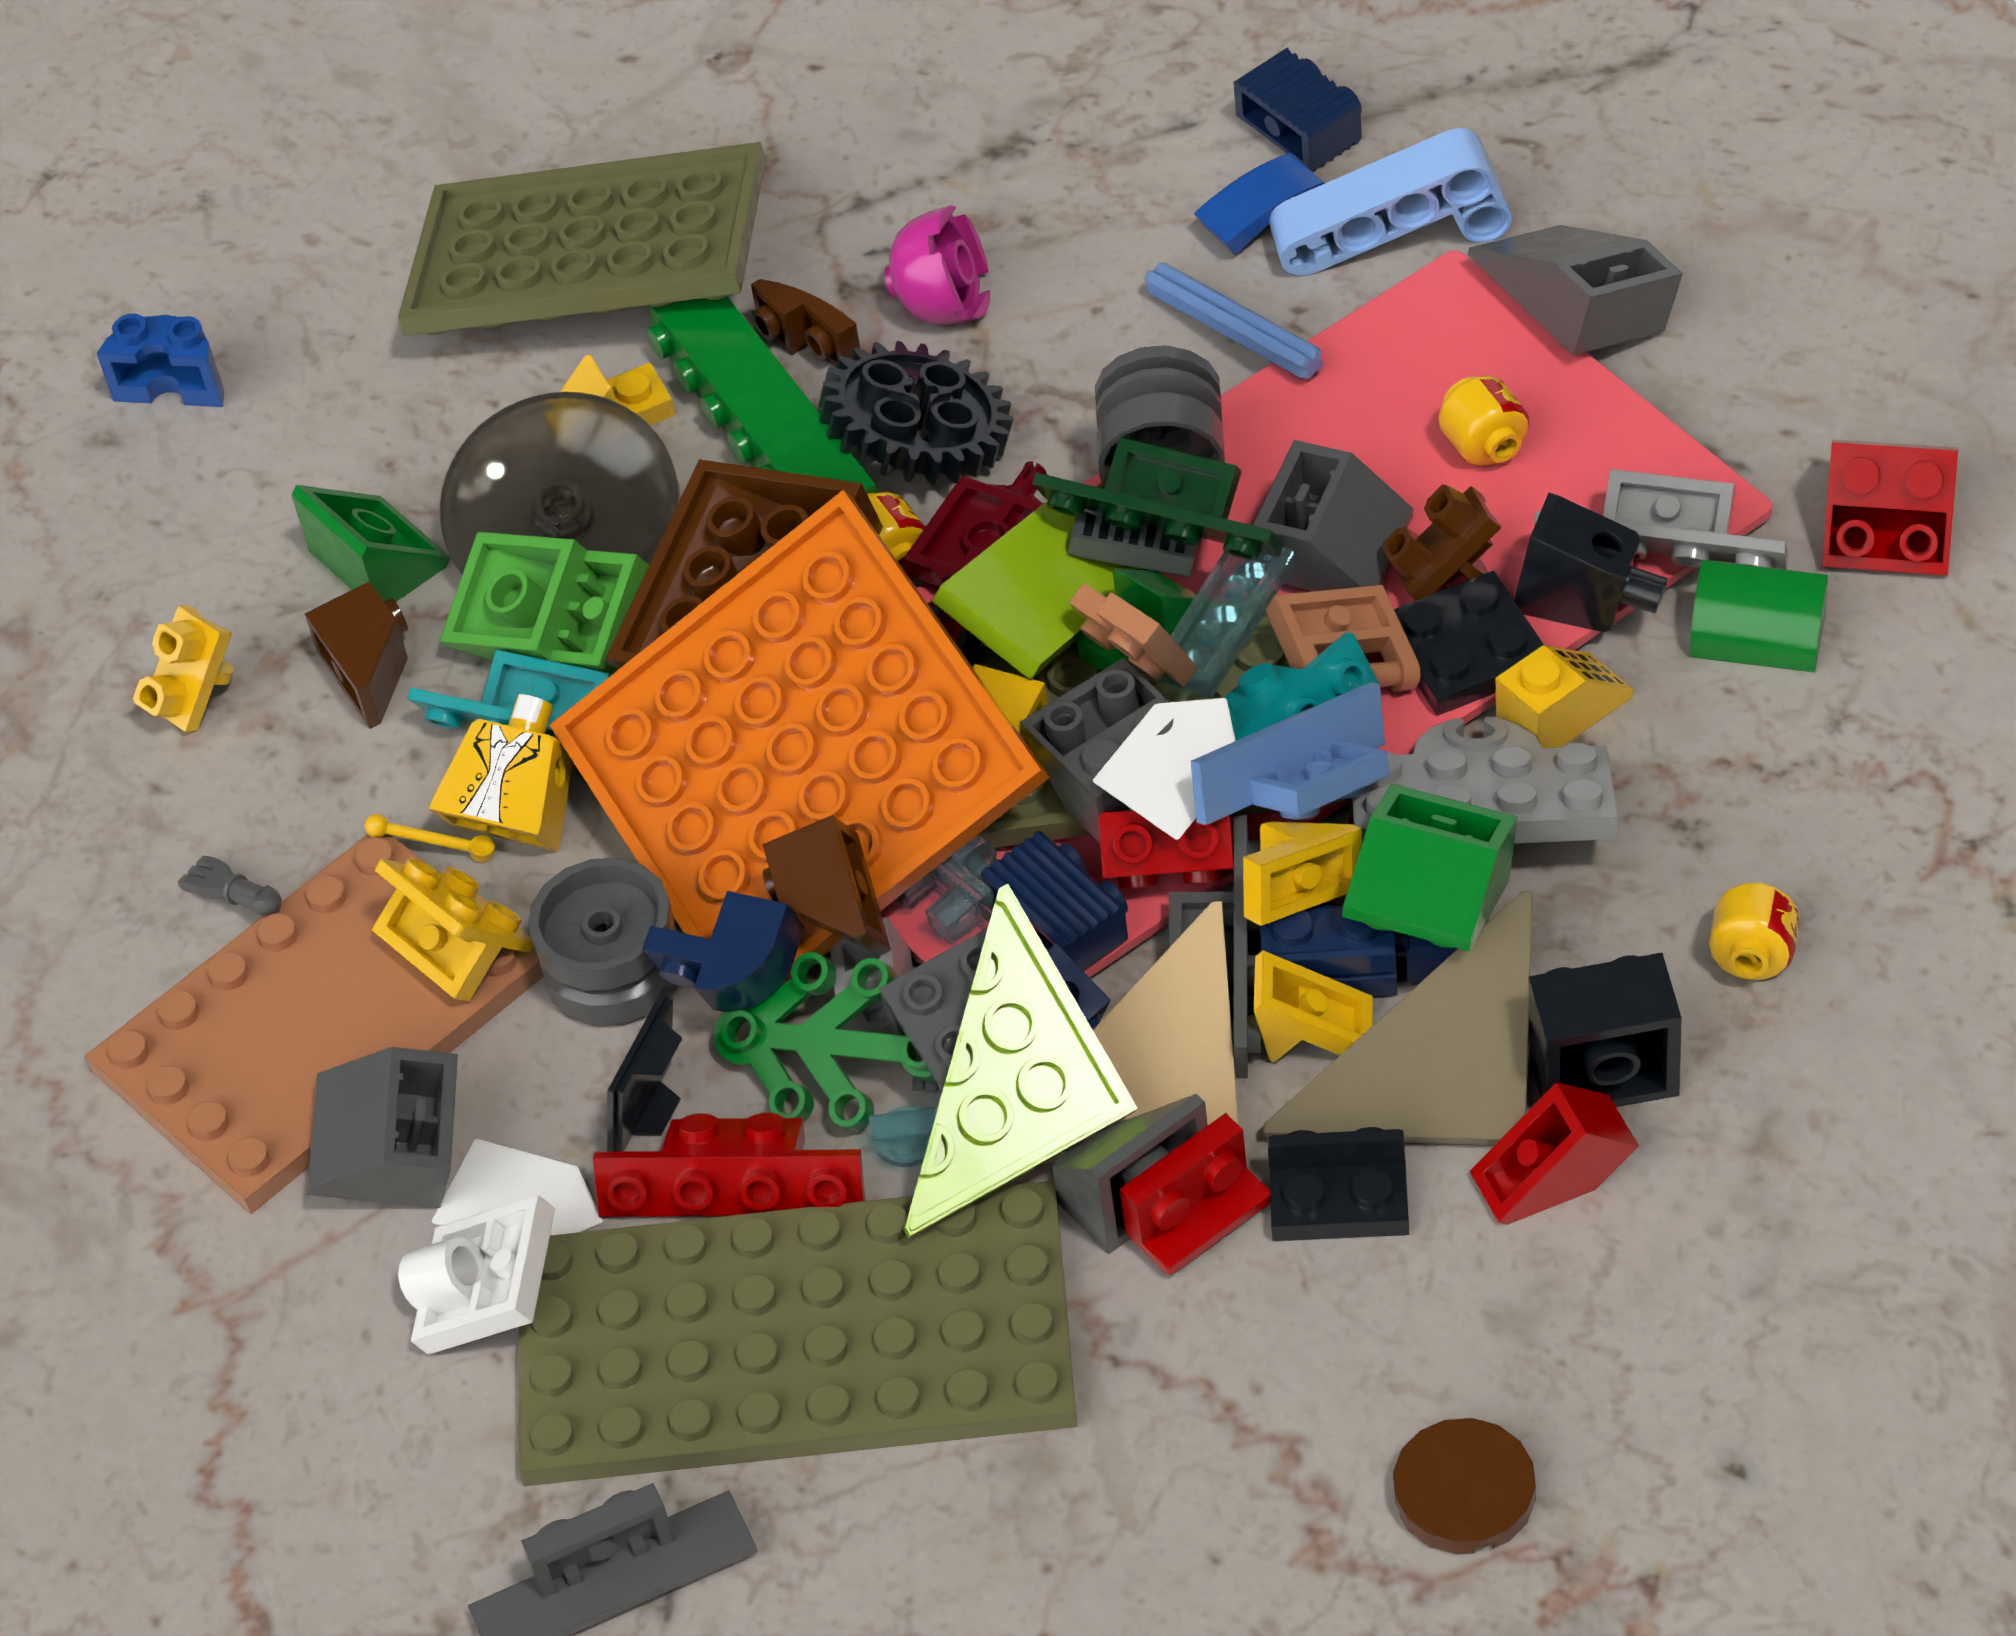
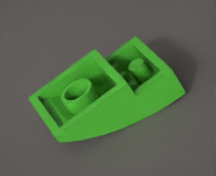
(542, 600)

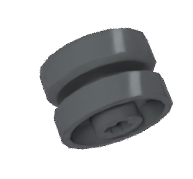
(592, 935)

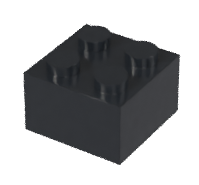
(1607, 1029)

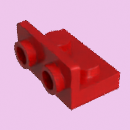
(1192, 1196)

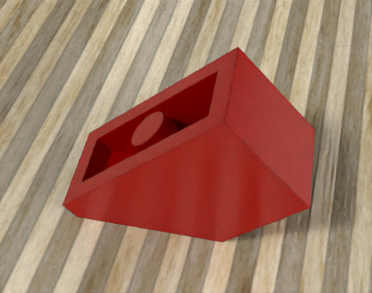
(1554, 1153)

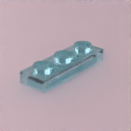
(1227, 614)

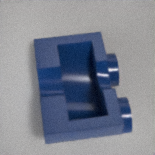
(160, 357)

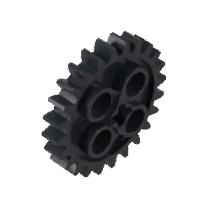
(875, 413)

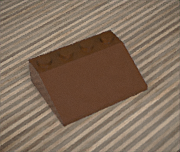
(716, 531)

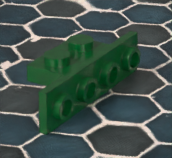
(1168, 491)

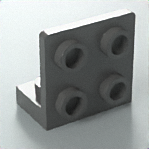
(932, 1001)

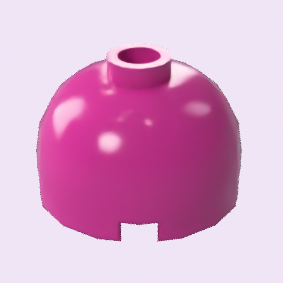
(938, 268)

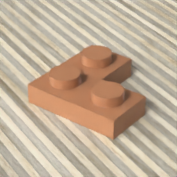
(1120, 625)

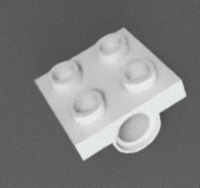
(478, 1274)

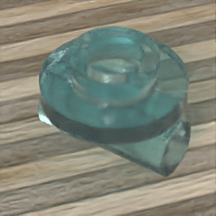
(902, 1134)

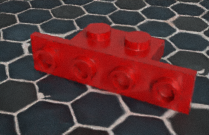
(727, 1171)

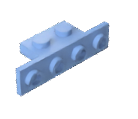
(1298, 761)

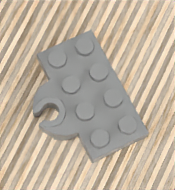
(1553, 791)

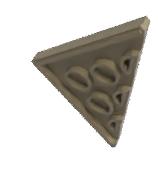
(1444, 1057)

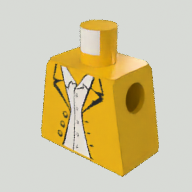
(509, 779)

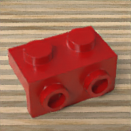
(1140, 850)

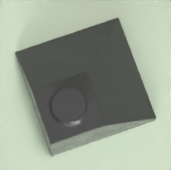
(1095, 1170)

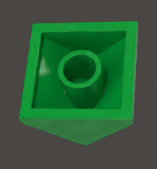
(366, 541)

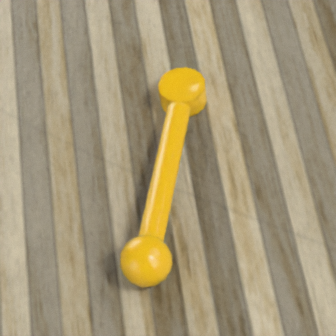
(479, 848)

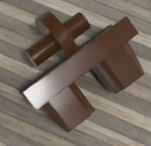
(1448, 546)

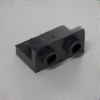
(1338, 1184)

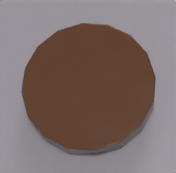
(1464, 1485)

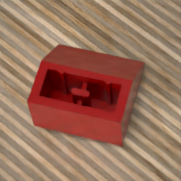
(1890, 507)

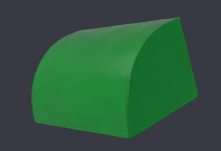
(1758, 616)

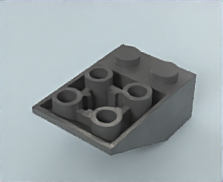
(1584, 283)

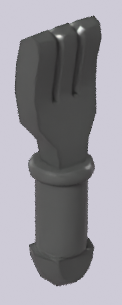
(216, 880)

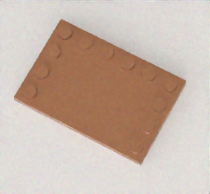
(238, 1042)

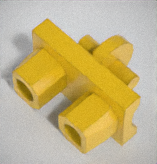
(187, 669)

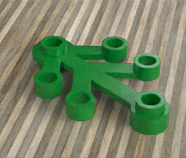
(816, 1040)

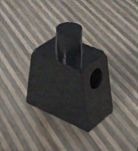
(1583, 568)

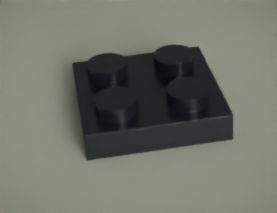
(1466, 640)

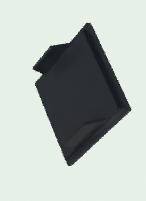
(637, 1097)

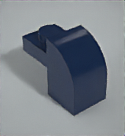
(741, 961)

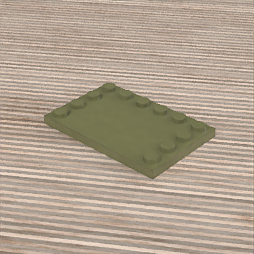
(584, 240)

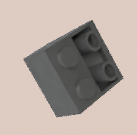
(1332, 518)
(1083, 731)
(384, 1128)

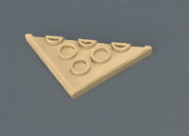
(1175, 1026)

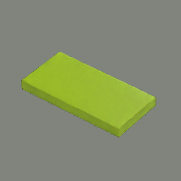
(1021, 591)

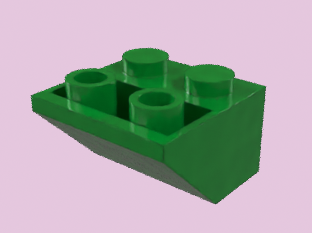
(1431, 867)

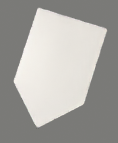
(1155, 771)
(502, 1175)

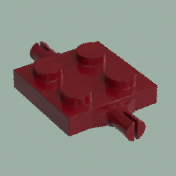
(968, 524)

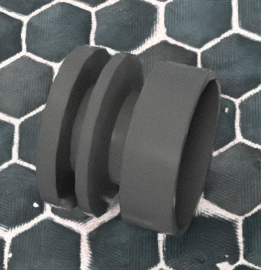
(1161, 400)

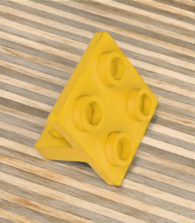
(446, 925)

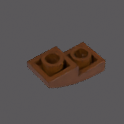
(802, 320)

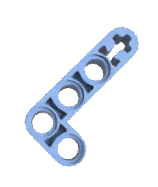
(1392, 199)

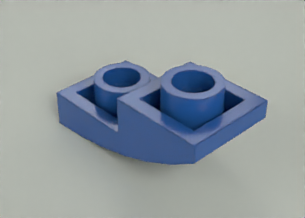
(1246, 204)

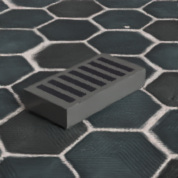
(1142, 549)

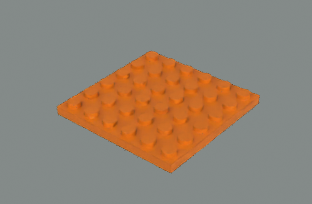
(794, 701)

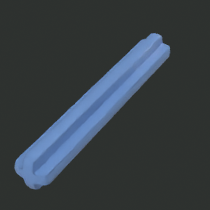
(1234, 321)

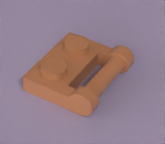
(1314, 620)

